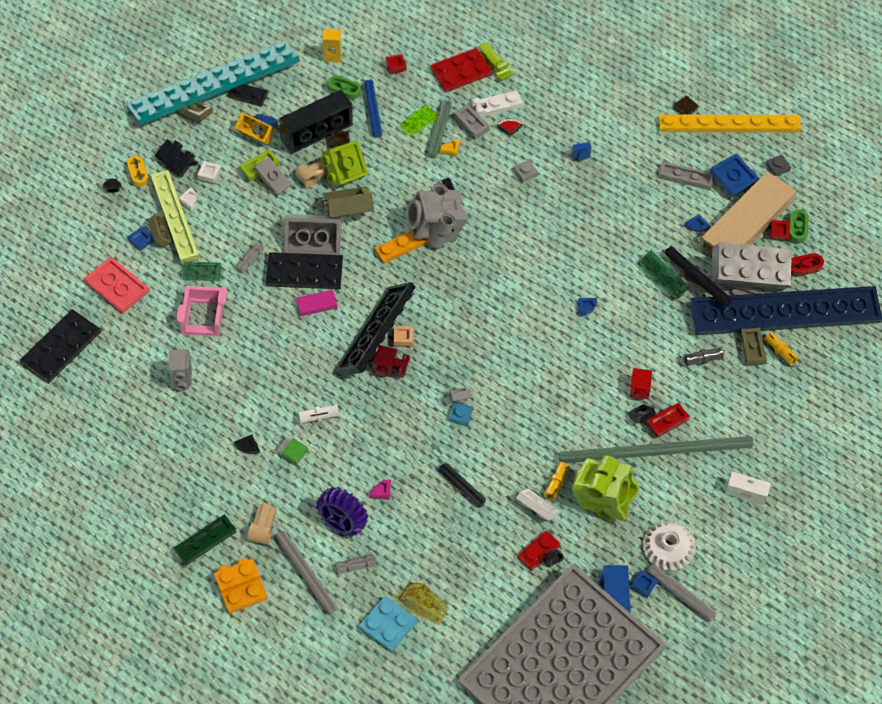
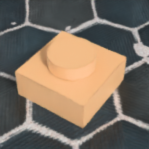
(403, 335)

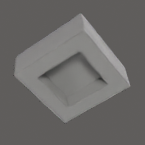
(525, 171)
(460, 395)

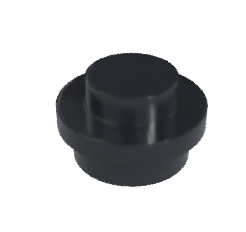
(112, 185)

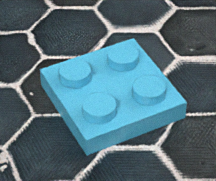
(388, 624)

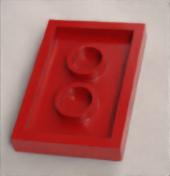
(461, 70)

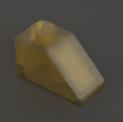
(424, 602)

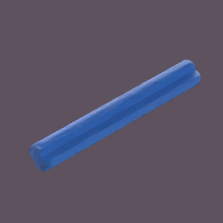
(373, 108)

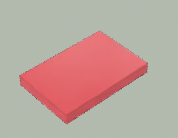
(116, 285)

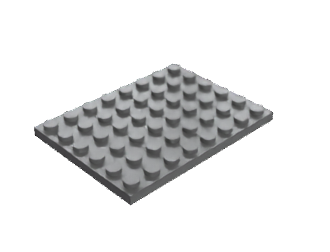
(565, 650)

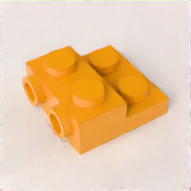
(240, 585)

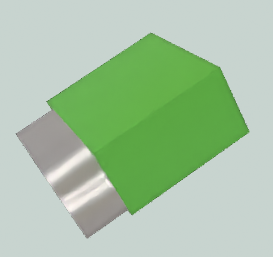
(292, 450)

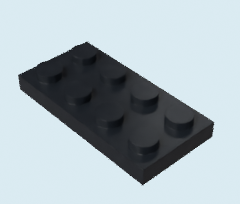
(304, 270)
(60, 346)

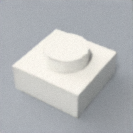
(209, 172)

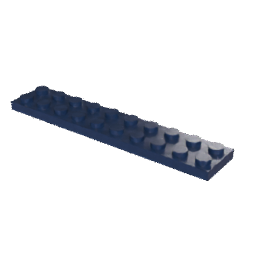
(787, 310)

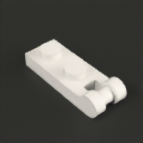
(497, 103)

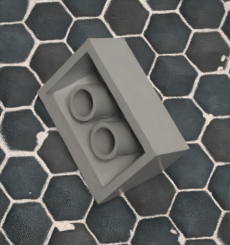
(312, 234)

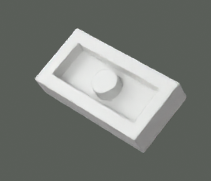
(539, 505)

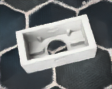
(742, 489)

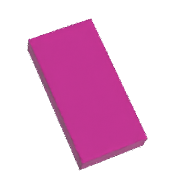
(316, 302)

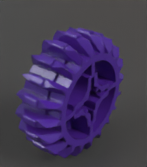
(342, 511)

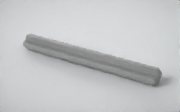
(306, 572)

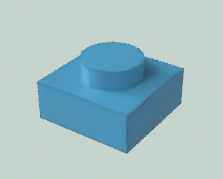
(460, 414)

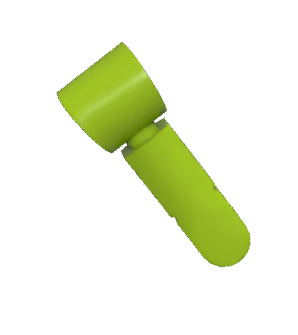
(496, 62)

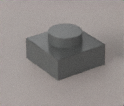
(778, 165)

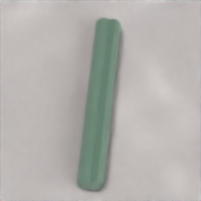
(439, 129)

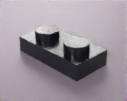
(249, 94)

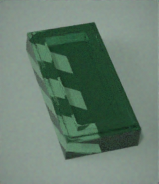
(202, 271)

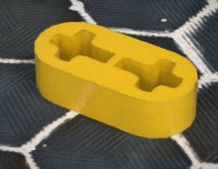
(140, 170)

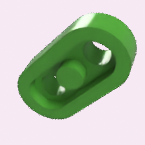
(349, 87)
(799, 227)

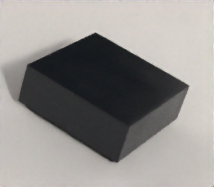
(642, 413)

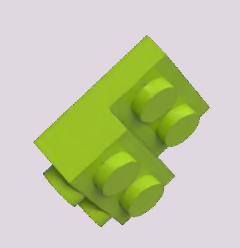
(344, 163)

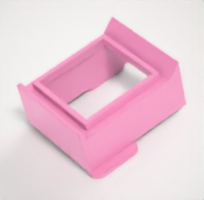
(201, 295)

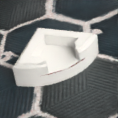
(188, 199)

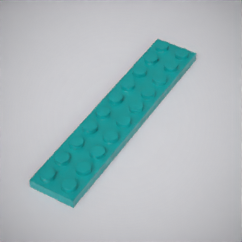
(212, 82)

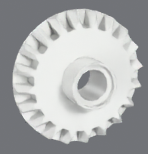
(665, 555)

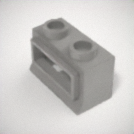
(180, 369)

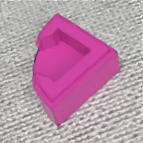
(381, 491)

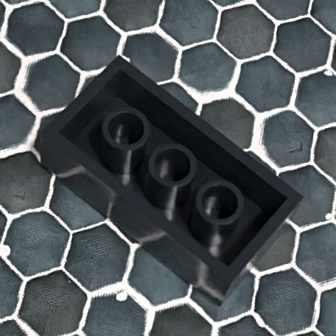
(316, 121)

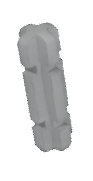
(249, 257)
(355, 564)

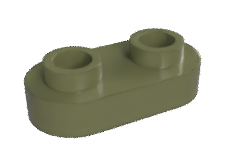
(160, 230)

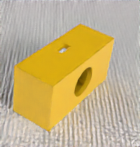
(332, 39)
(246, 124)

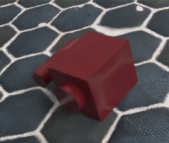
(387, 360)

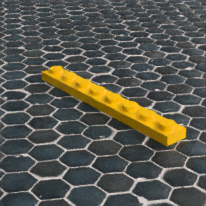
(730, 123)

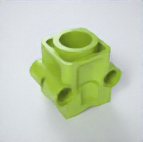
(605, 487)

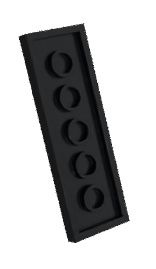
(375, 329)

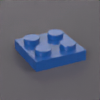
(734, 175)

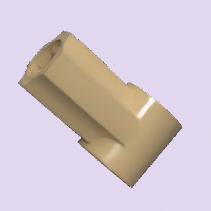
(311, 173)
(261, 529)

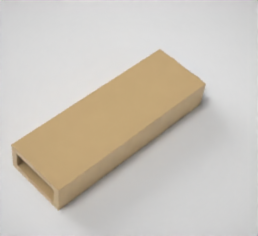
(750, 214)

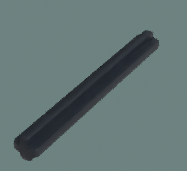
(698, 276)

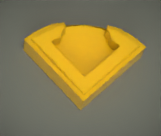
(450, 148)

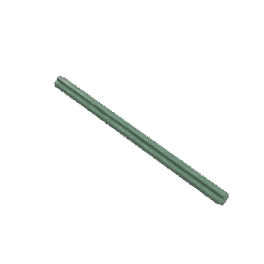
(657, 449)

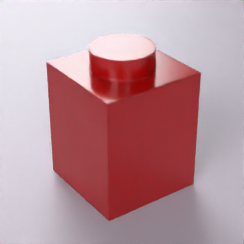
(640, 383)

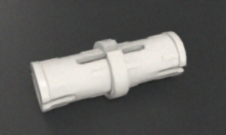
(332, 411)

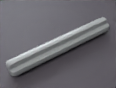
(681, 593)

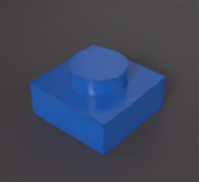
(581, 151)

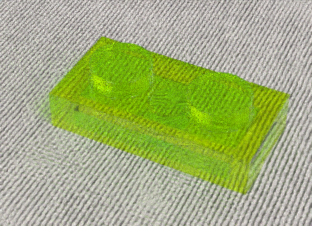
(419, 120)

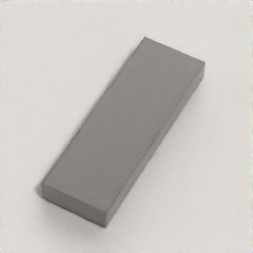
(686, 176)

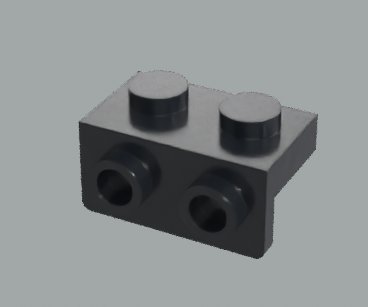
(175, 157)

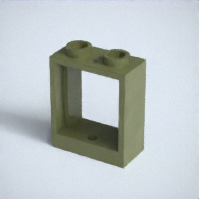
(348, 202)

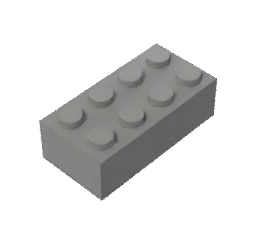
(751, 266)

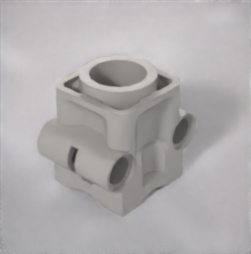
(436, 215)

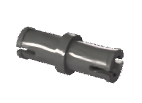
(703, 356)

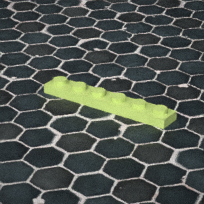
(174, 217)

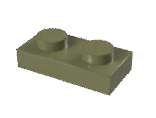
(197, 111)
(753, 346)

